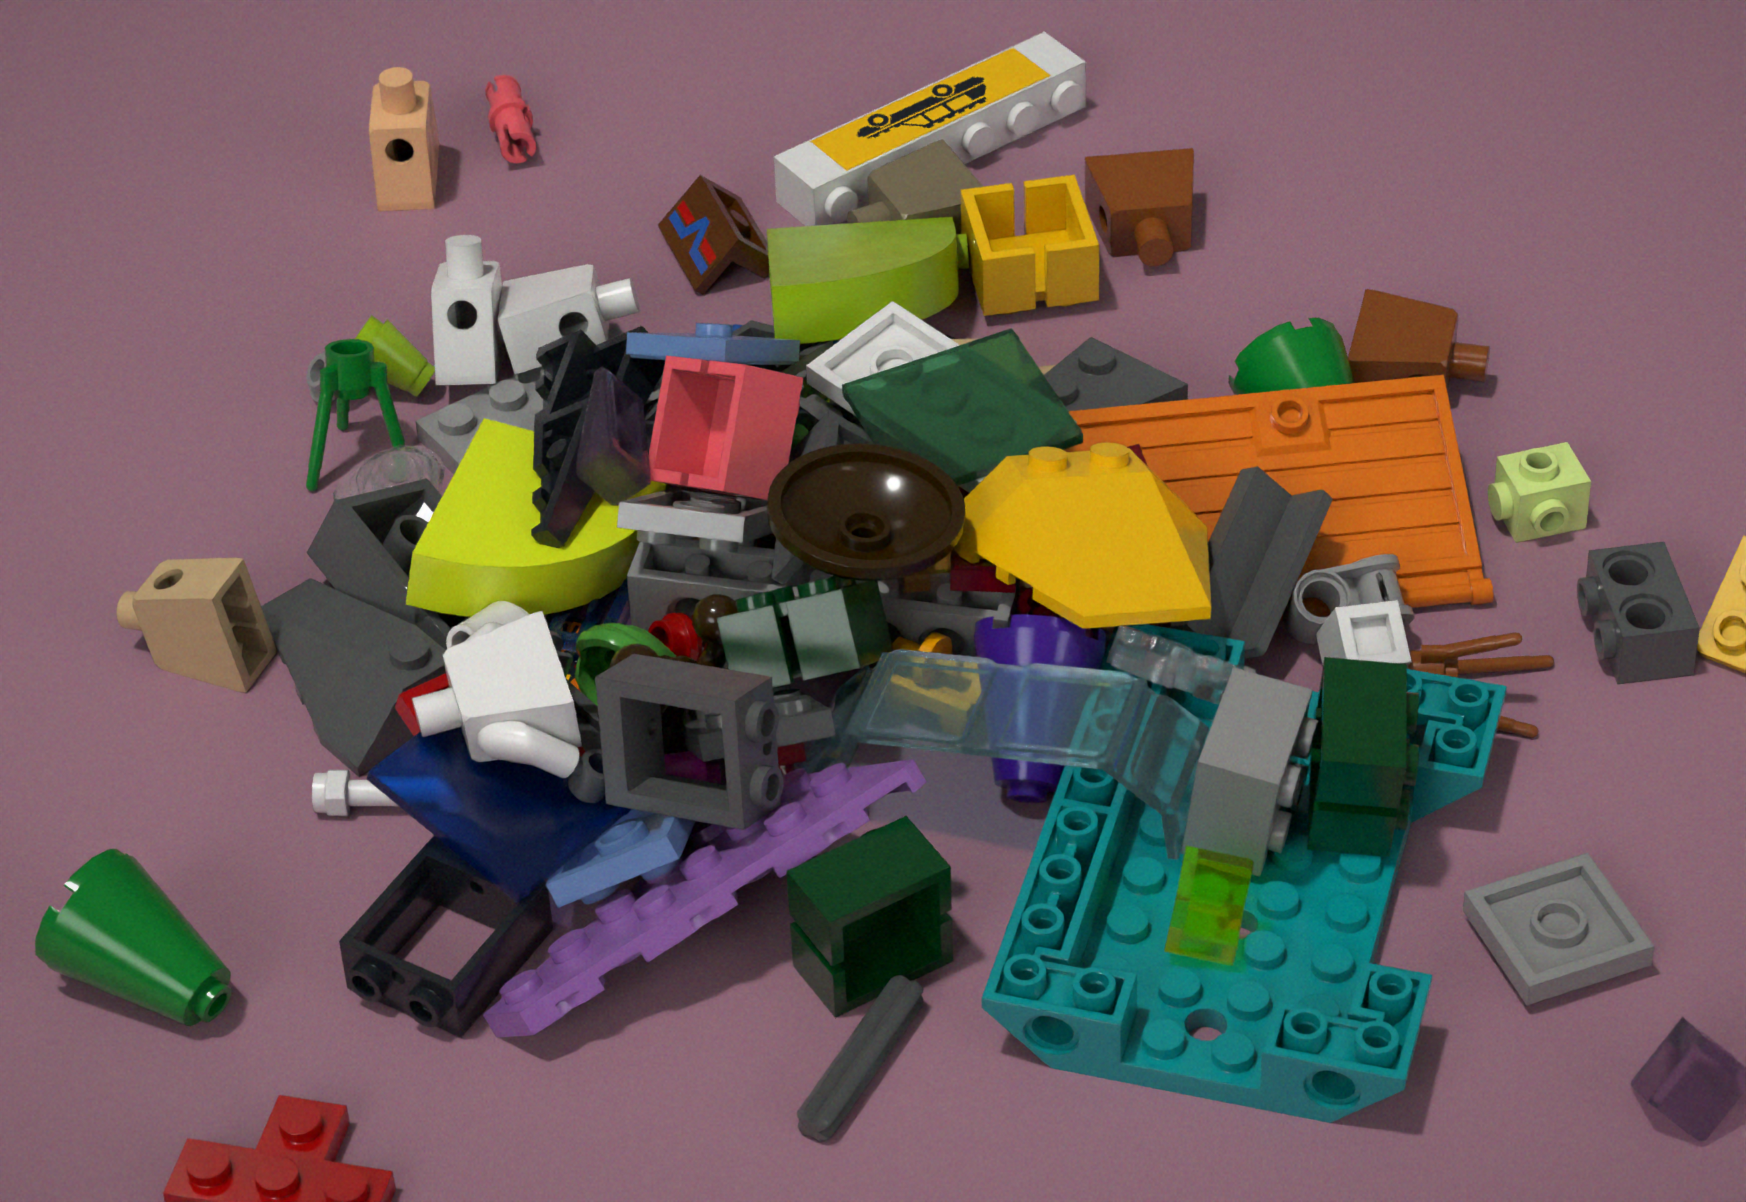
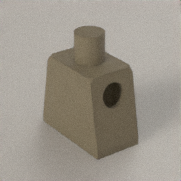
(917, 187)

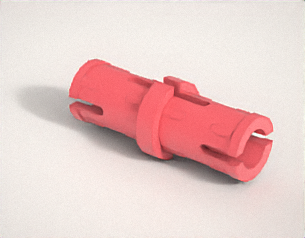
(510, 119)

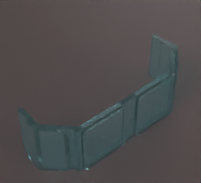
(1023, 715)

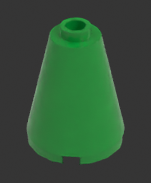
(1292, 359)
(133, 942)

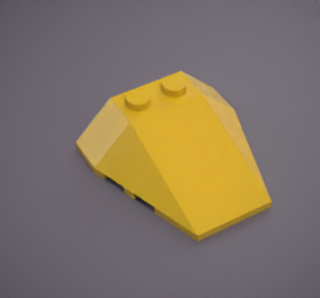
(1091, 537)

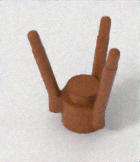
(1444, 661)

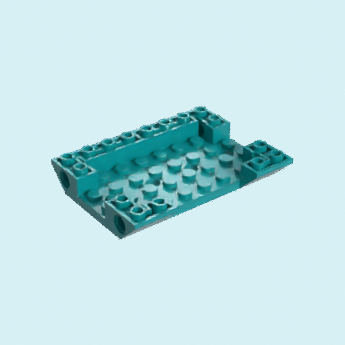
(1302, 1007)

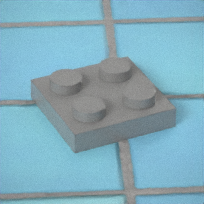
(1558, 928)

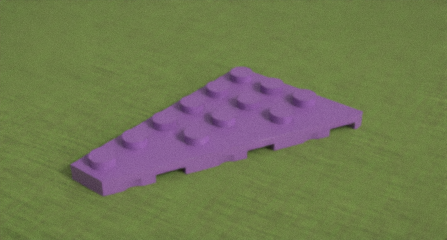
(701, 887)

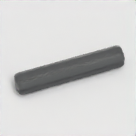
(860, 1058)

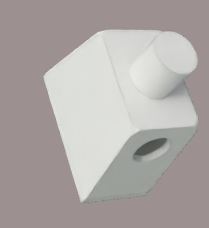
(557, 304)
(465, 315)

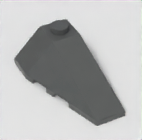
(369, 550)

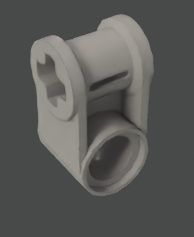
(1344, 585)

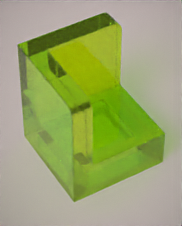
(1209, 905)

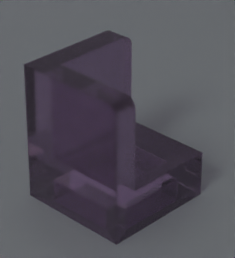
(1691, 1080)

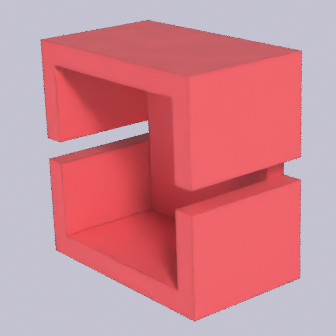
(723, 426)

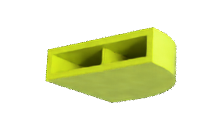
(482, 541)

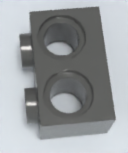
(1639, 613)

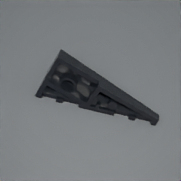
(565, 392)

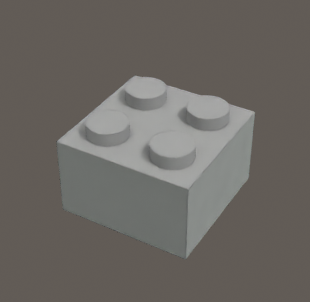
(1251, 768)

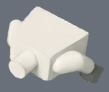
(514, 703)

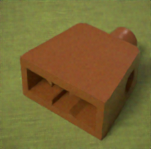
(1142, 202)
(1411, 340)

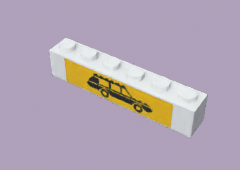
(969, 110)

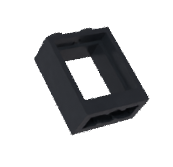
(447, 880)

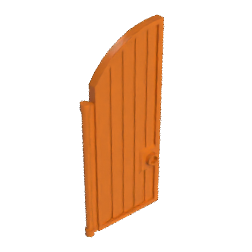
(1372, 446)

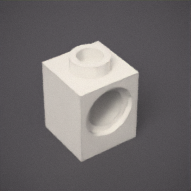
(1365, 633)

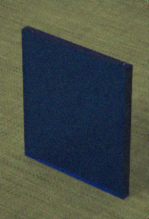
(495, 813)

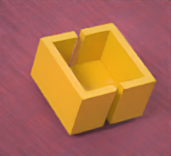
(1049, 262)

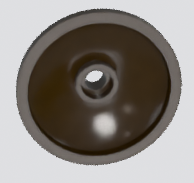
(865, 511)

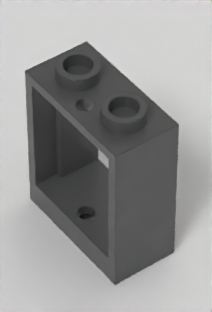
(634, 748)

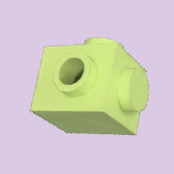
(1540, 492)

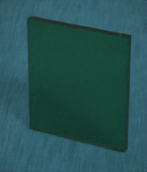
(964, 407)

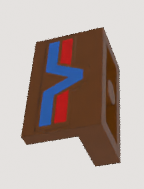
(710, 231)

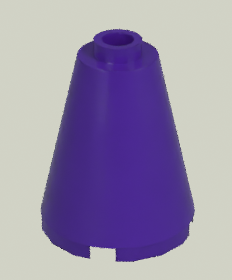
(1028, 642)

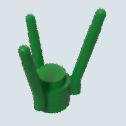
(347, 377)

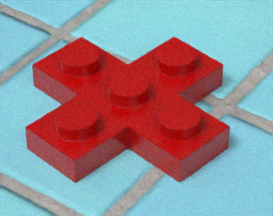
(288, 1165)

